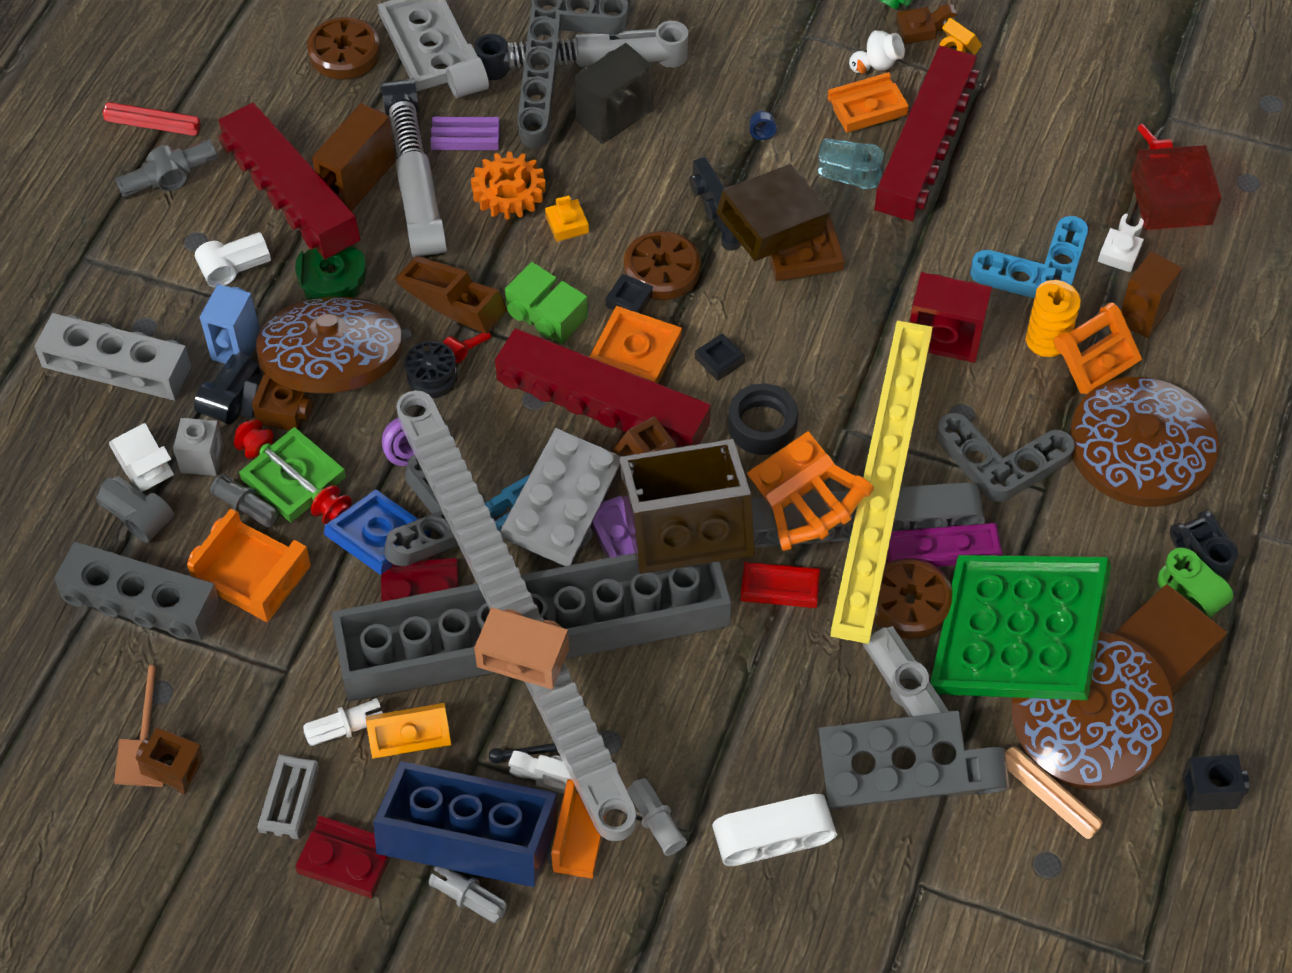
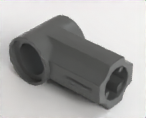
(140, 513)

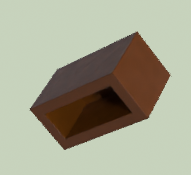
(1150, 294)

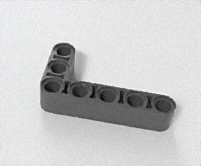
(547, 51)

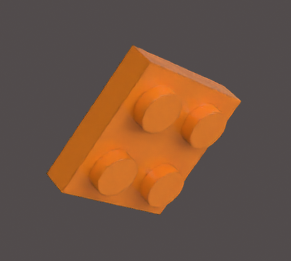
(637, 344)

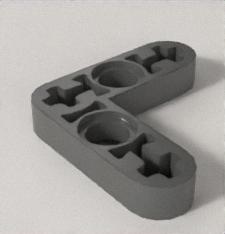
(997, 467)
(422, 546)

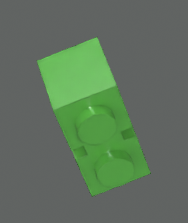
(552, 312)

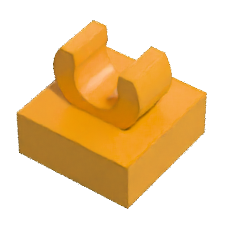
(960, 37)
(566, 219)

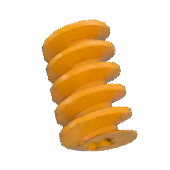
(1052, 313)

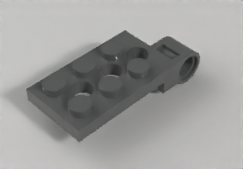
(969, 774)

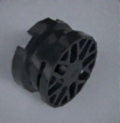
(431, 370)

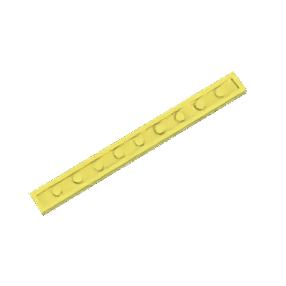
(885, 471)

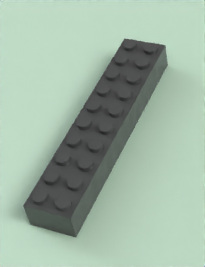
(600, 603)

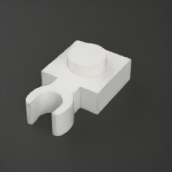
(1122, 245)
(547, 771)

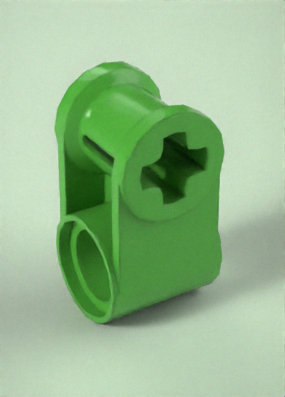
(1196, 583)

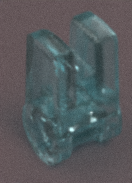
(848, 162)

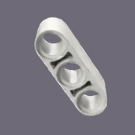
(774, 829)

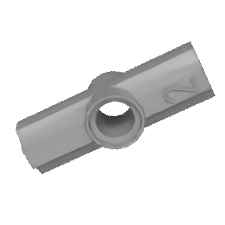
(896, 664)

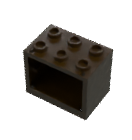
(687, 506)

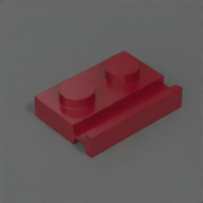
(419, 578)
(342, 857)

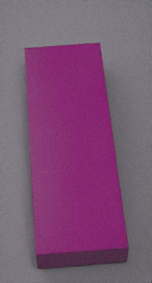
(943, 544)

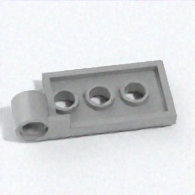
(464, 68)

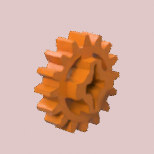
(508, 185)

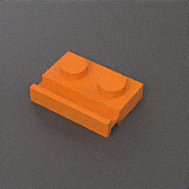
(867, 102)

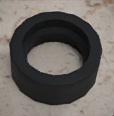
(757, 396)

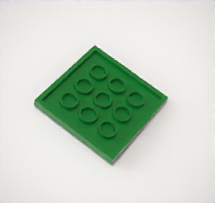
(1022, 627)

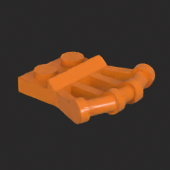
(794, 473)

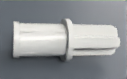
(340, 723)

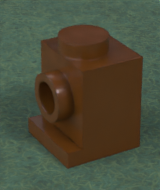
(280, 406)
(644, 438)
(168, 746)

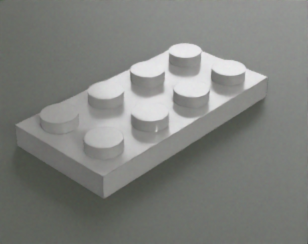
(561, 497)

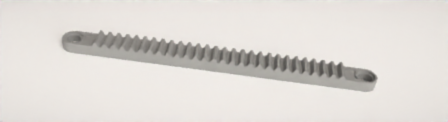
(503, 589)

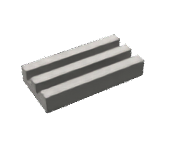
(281, 826)

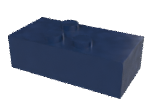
(466, 823)

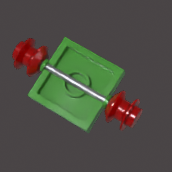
(291, 472)

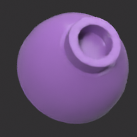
(395, 444)

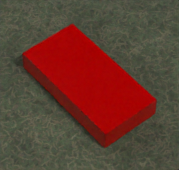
(780, 585)

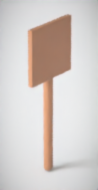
(127, 766)

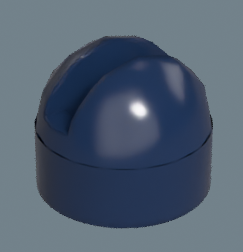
(767, 126)

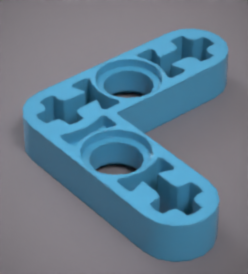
(1036, 271)

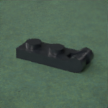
(708, 186)

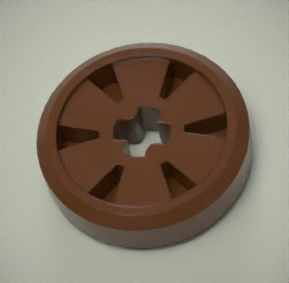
(327, 51)
(661, 248)
(931, 602)

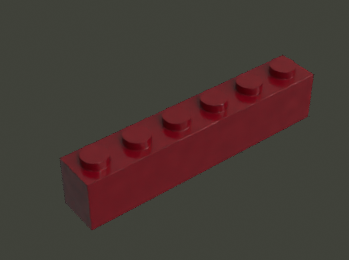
(926, 134)
(288, 181)
(598, 389)

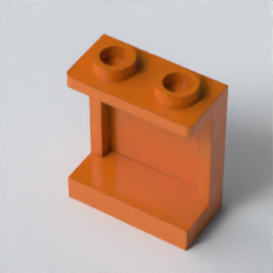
(248, 566)

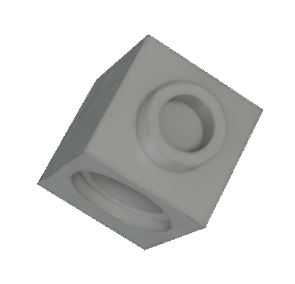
(198, 446)

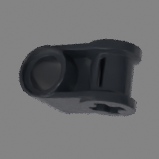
(1208, 542)

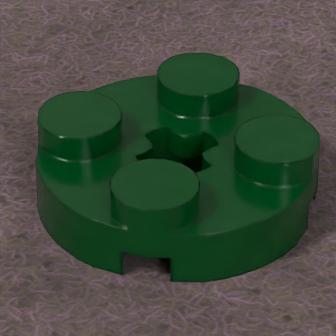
(343, 283)

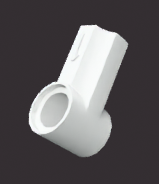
(222, 262)

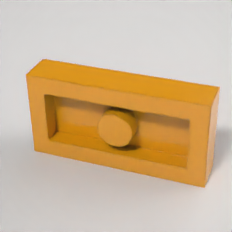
(408, 730)

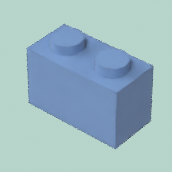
(229, 323)

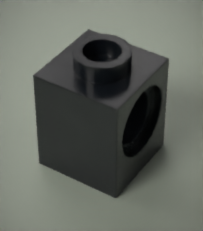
(1204, 794)

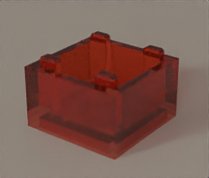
(1176, 187)

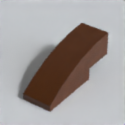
(453, 293)

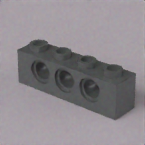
(88, 566)

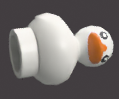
(881, 52)

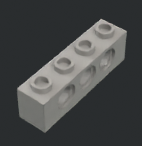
(113, 356)

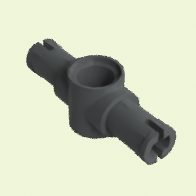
(166, 168)

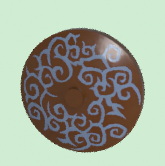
(329, 344)
(1144, 441)
(1110, 734)

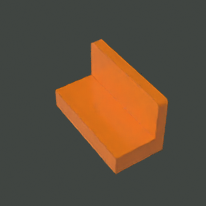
(576, 838)

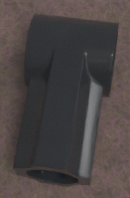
(224, 395)

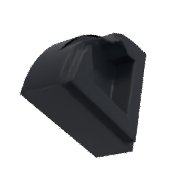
(250, 389)

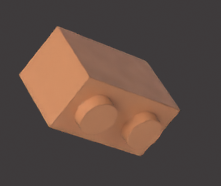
(522, 647)

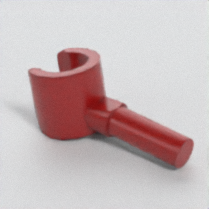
(1152, 140)
(461, 349)

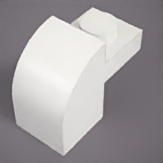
(141, 457)

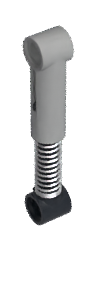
(664, 45)
(413, 170)

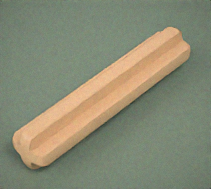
(1052, 793)

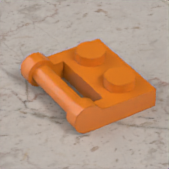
(1103, 359)

